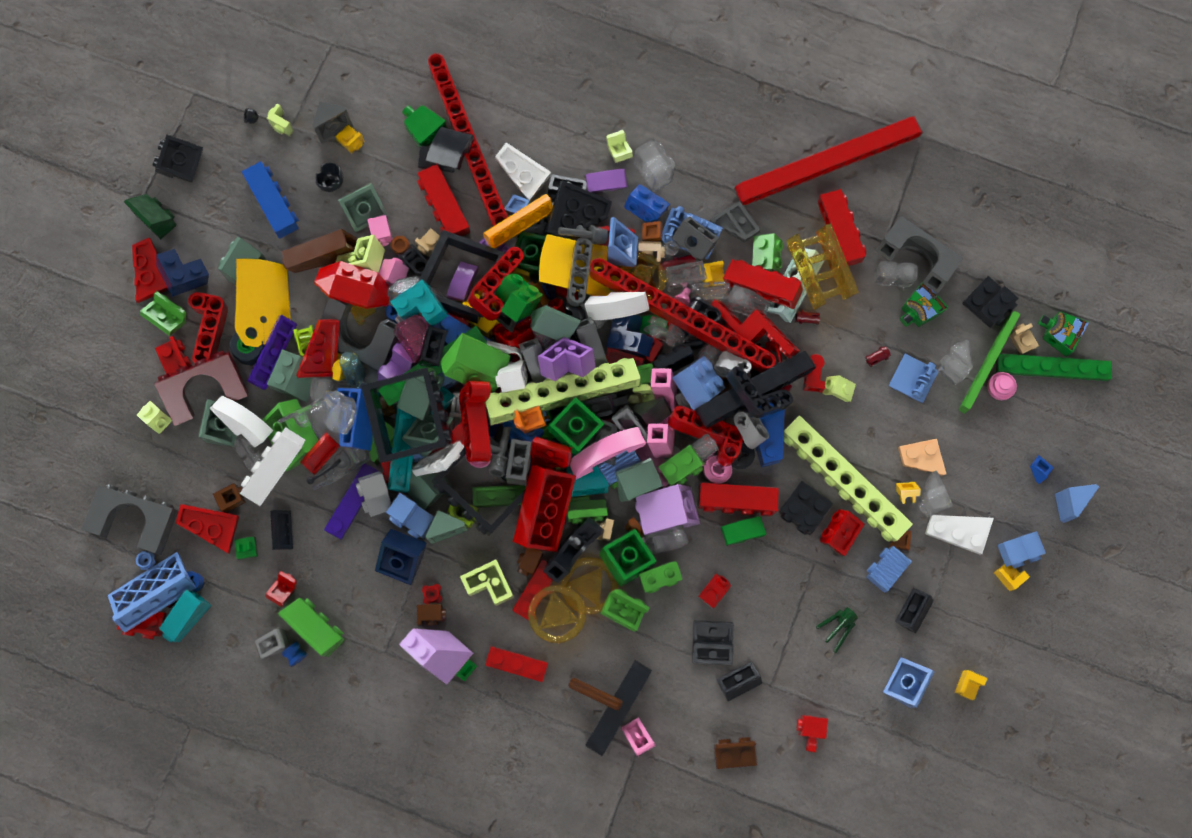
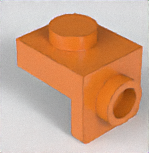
(529, 419)

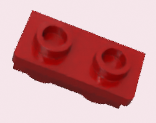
(172, 355)
(842, 531)
(148, 628)

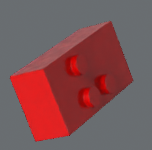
(544, 508)

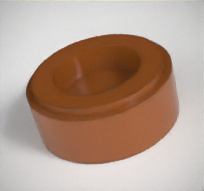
(399, 245)

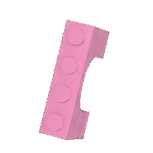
(661, 435)

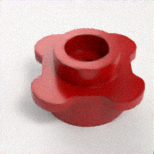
(429, 589)

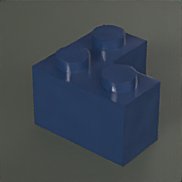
(179, 276)
(626, 337)

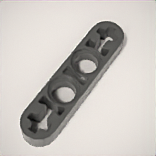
(582, 272)

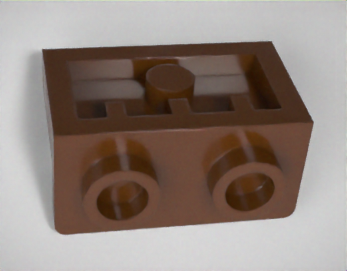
(735, 753)

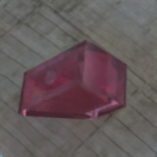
(411, 336)

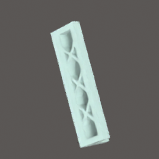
(787, 313)

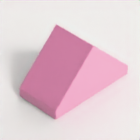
(638, 736)

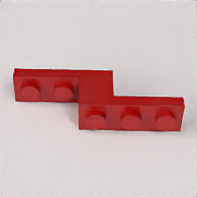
(755, 327)

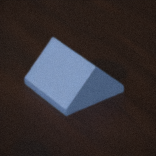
(622, 245)
(1073, 501)
(908, 682)

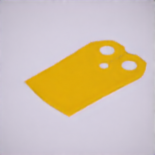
(557, 260)
(259, 293)

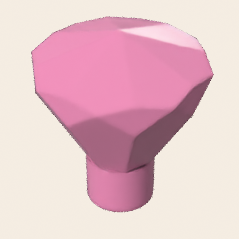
(684, 297)

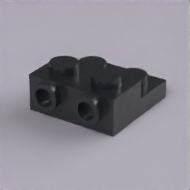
(177, 158)
(991, 302)
(675, 360)
(805, 508)

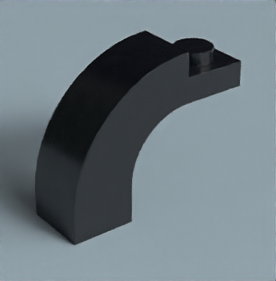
(571, 548)

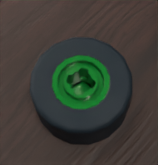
(245, 354)

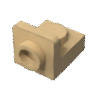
(427, 243)
(650, 246)
(1023, 339)
(607, 526)

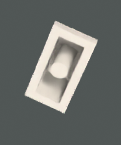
(512, 377)

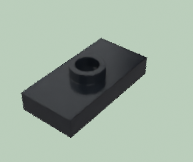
(281, 530)

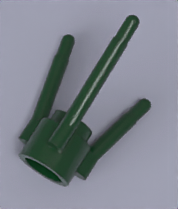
(846, 620)

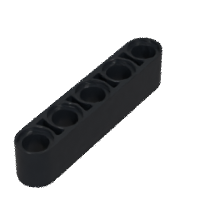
(612, 719)

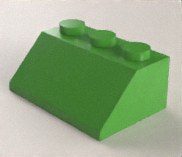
(473, 361)
(307, 433)
(312, 626)

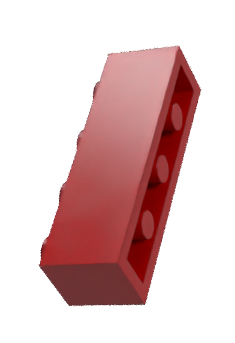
(443, 201)
(836, 212)
(767, 284)
(738, 498)

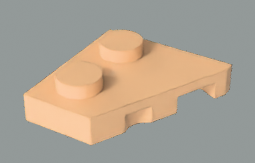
(923, 456)

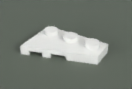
(522, 170)
(439, 460)
(961, 531)

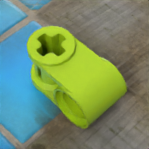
(303, 338)

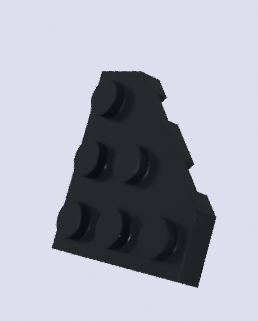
(576, 207)

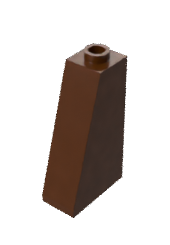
(318, 251)

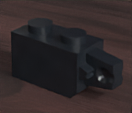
(605, 404)

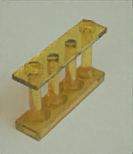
(835, 259)

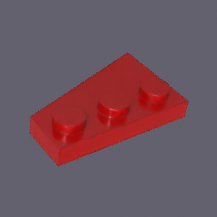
(147, 276)
(321, 350)
(210, 525)

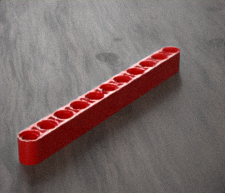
(461, 119)
(828, 160)
(686, 324)

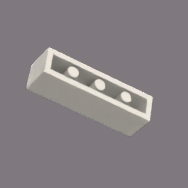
(272, 466)

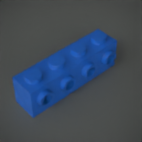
(270, 199)

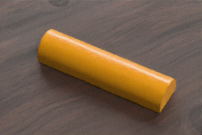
(518, 221)

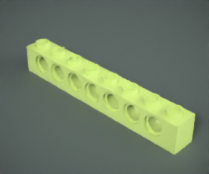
(555, 399)
(885, 508)

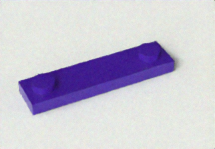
(271, 351)
(348, 506)

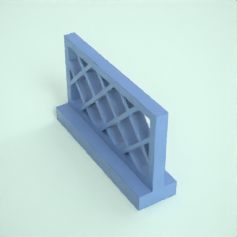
(154, 599)

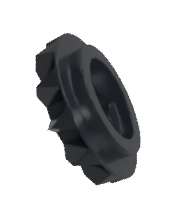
(745, 461)

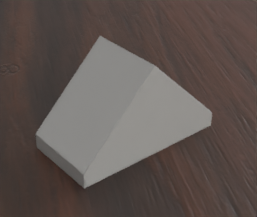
(272, 643)

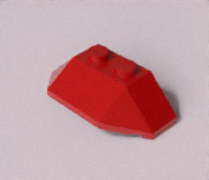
(353, 285)

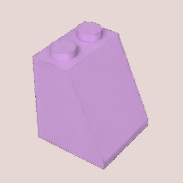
(667, 509)
(437, 652)

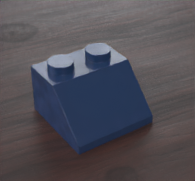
(400, 556)

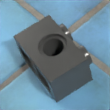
(705, 239)
(519, 462)

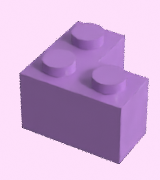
(566, 357)
(399, 363)

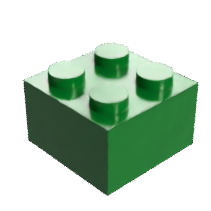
(575, 426)
(627, 557)

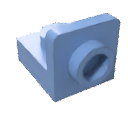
(515, 204)

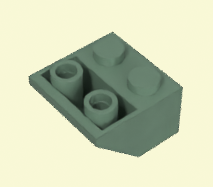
(237, 250)

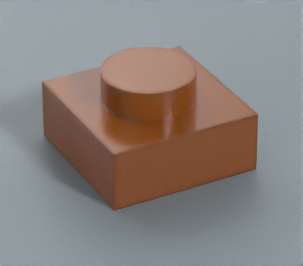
(652, 231)

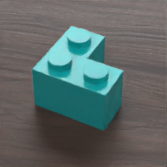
(420, 300)

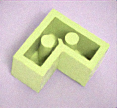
(367, 254)
(489, 577)

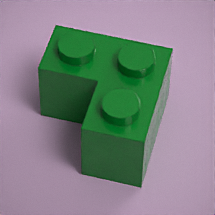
(518, 297)

